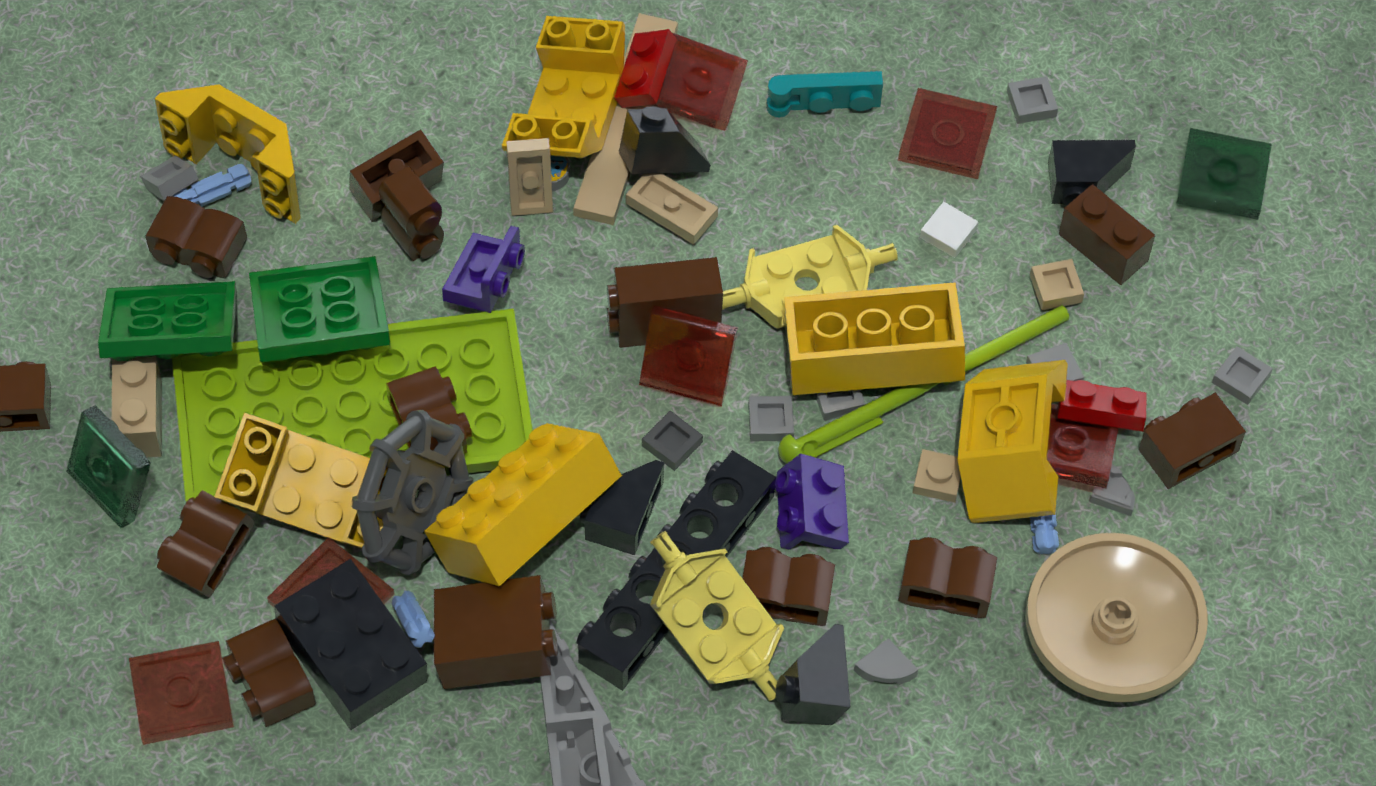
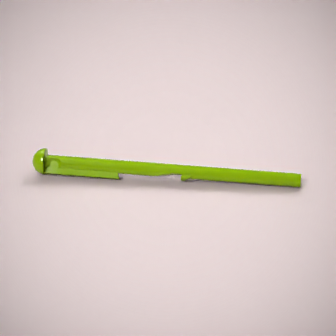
(869, 415)

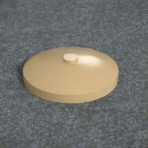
(1116, 617)

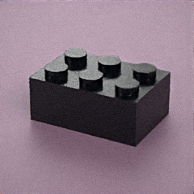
(351, 644)

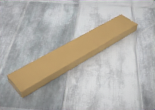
(606, 171)

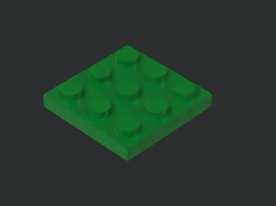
(318, 309)
(168, 320)

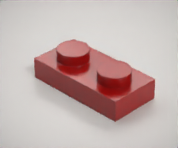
(645, 68)
(1103, 405)

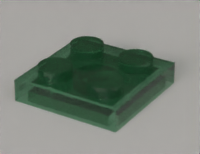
(1224, 173)
(108, 466)

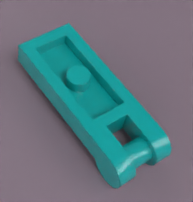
(824, 92)

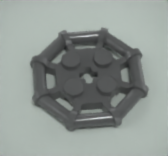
(406, 473)

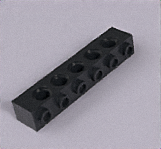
(620, 657)

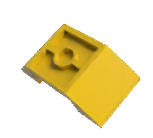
(576, 86)
(211, 114)
(1007, 441)
(295, 480)

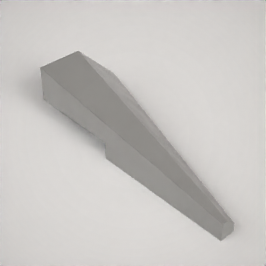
(578, 730)

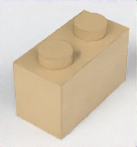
(138, 402)

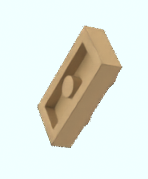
(530, 176)
(672, 206)

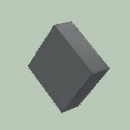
(672, 440)

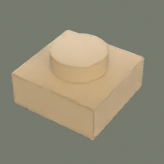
(1056, 284)
(937, 476)

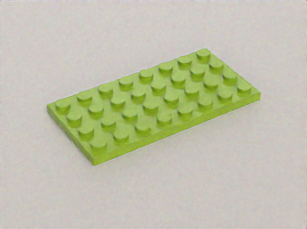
(345, 393)

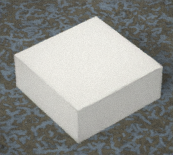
(949, 229)

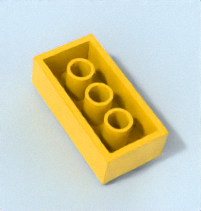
(875, 338)
(522, 503)

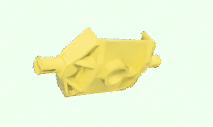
(833, 261)
(747, 634)

